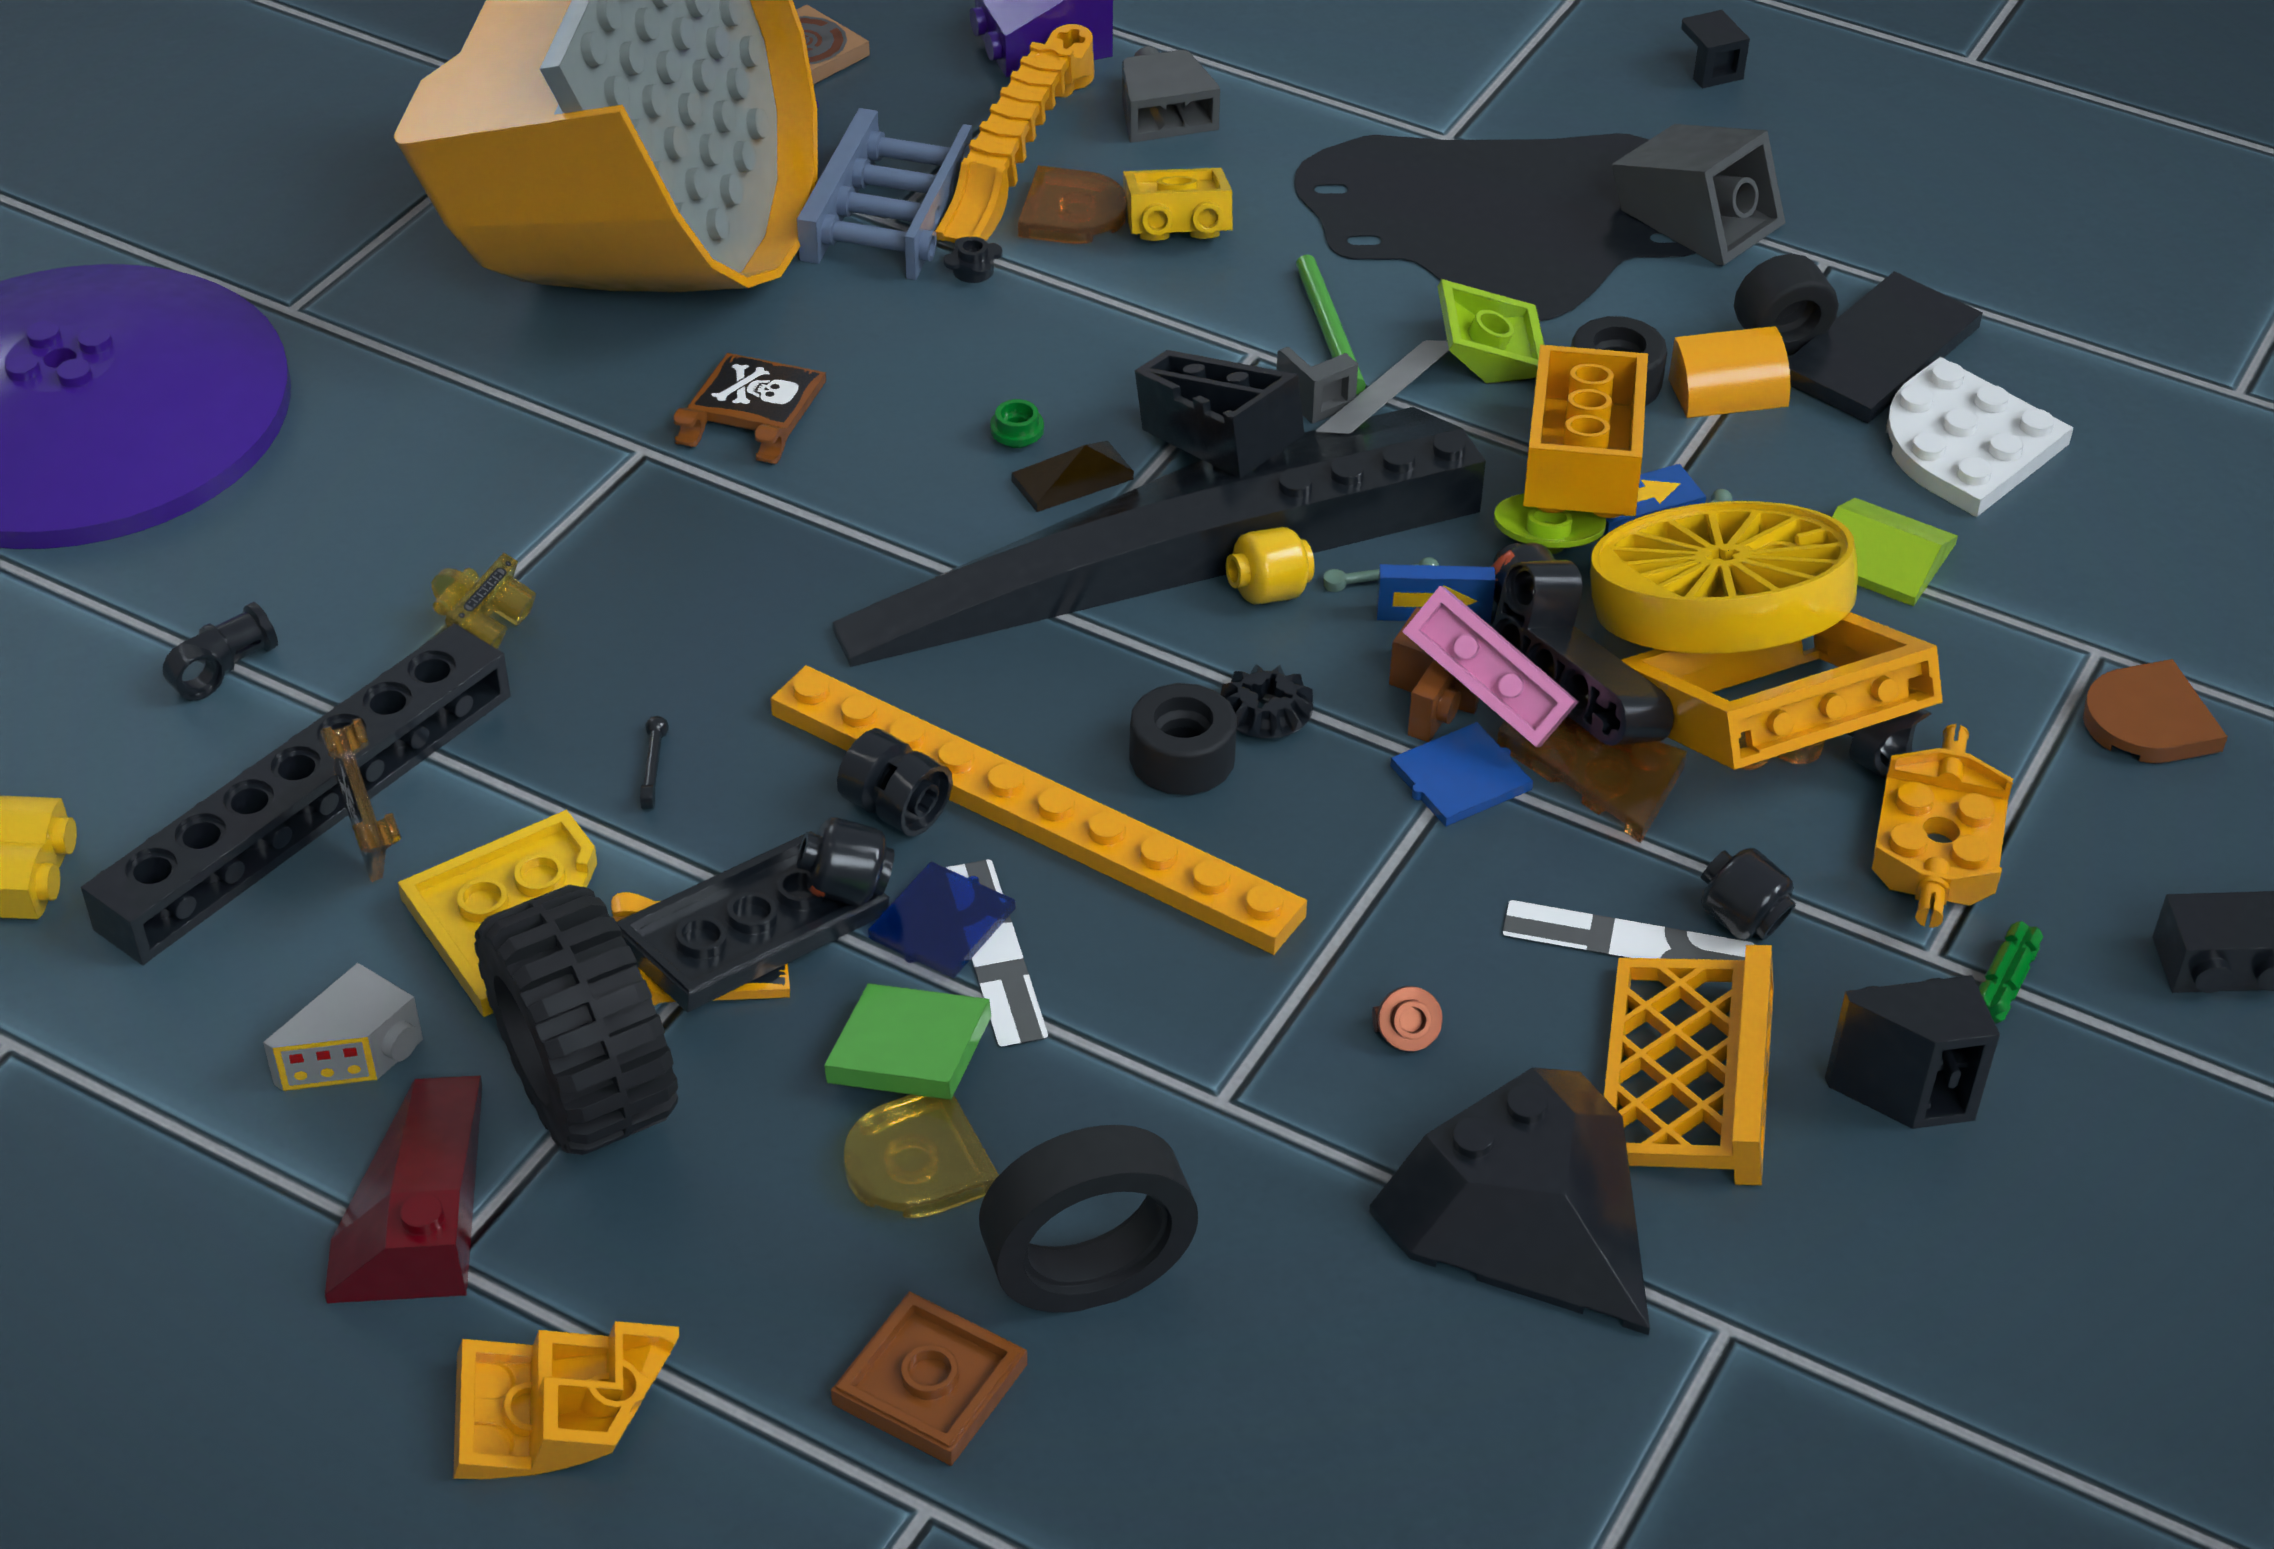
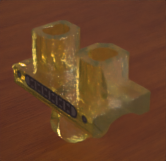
(472, 601)

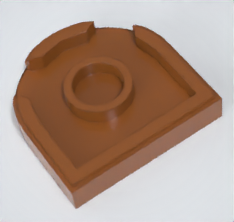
(2151, 714)

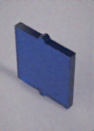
(942, 919)

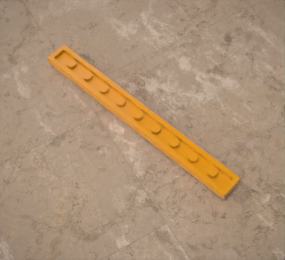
(1056, 814)

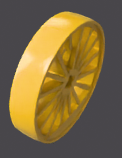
(1724, 577)

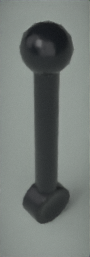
(656, 728)

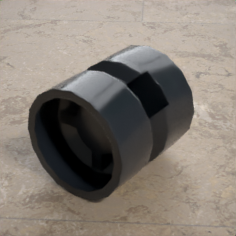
(894, 782)

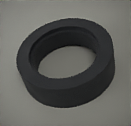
(1067, 1172)

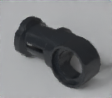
(219, 648)

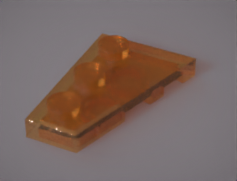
(1621, 779)

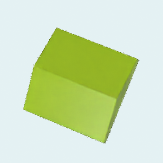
(1491, 332)
(1894, 551)

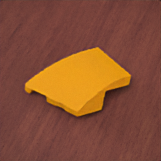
(551, 1400)

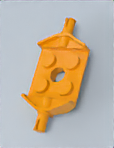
(1948, 796)

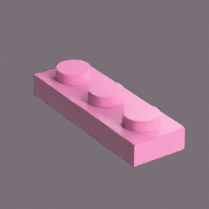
(1490, 666)

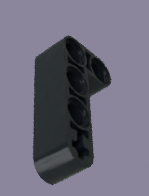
(1539, 619)

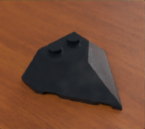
(1527, 1197)

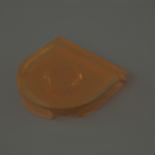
(1071, 206)

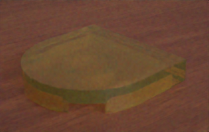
(917, 1157)

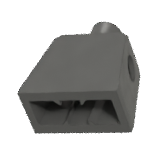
(1167, 95)

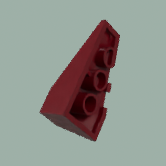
(415, 1203)

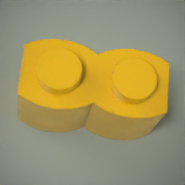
(32, 848)

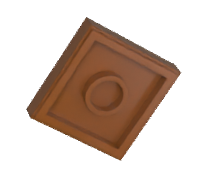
(929, 1378)

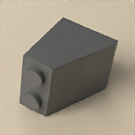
(1703, 188)

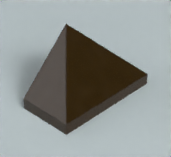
(1072, 475)

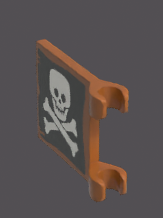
(753, 397)

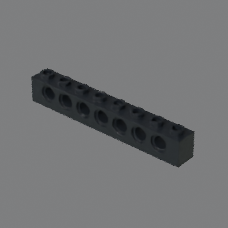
(292, 796)

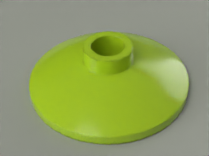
(1549, 529)

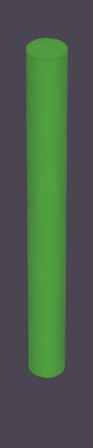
(1325, 311)

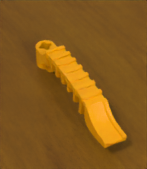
(990, 167)

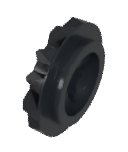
(1281, 715)

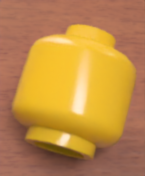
(1270, 565)

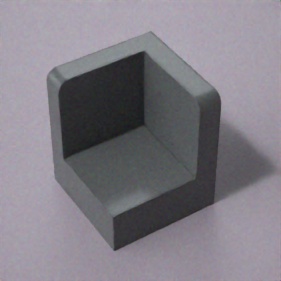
(1324, 386)

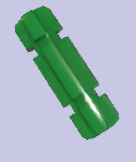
(2010, 968)

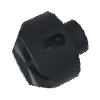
(1877, 743)

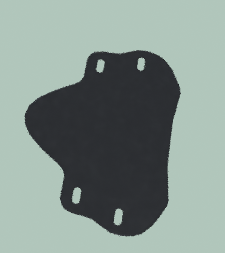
(1486, 213)

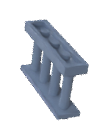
(853, 168)

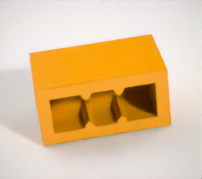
(1730, 372)

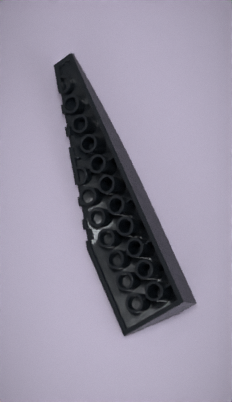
(1182, 527)

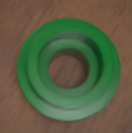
(1017, 423)

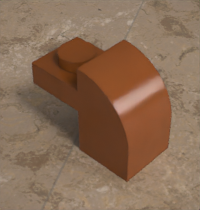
(1434, 690)

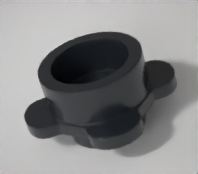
(973, 259)

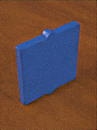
(1461, 774)

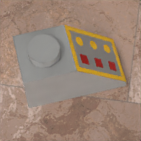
(345, 1034)

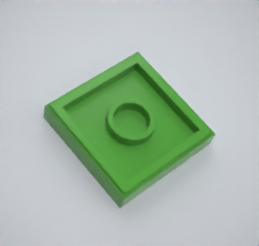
(908, 1041)

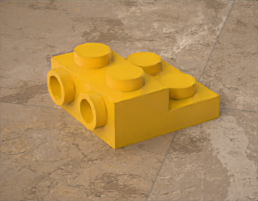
(1178, 202)

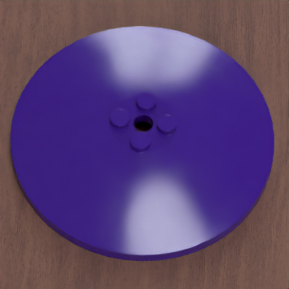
(127, 399)

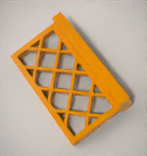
(1744, 1050)

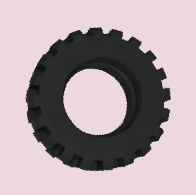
(576, 1019)

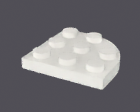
(1969, 436)

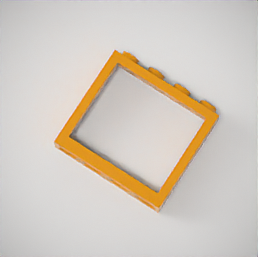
(1876, 680)

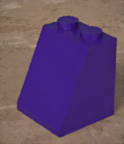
(1013, 25)

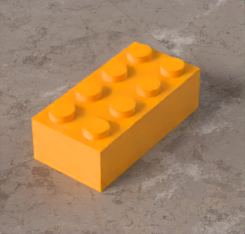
(1587, 431)

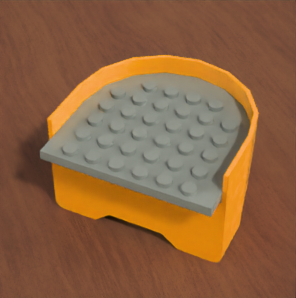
(622, 142)

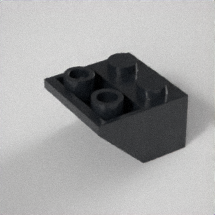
(1915, 1050)

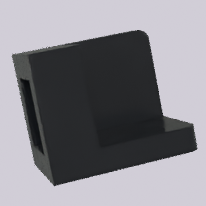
(1720, 48)

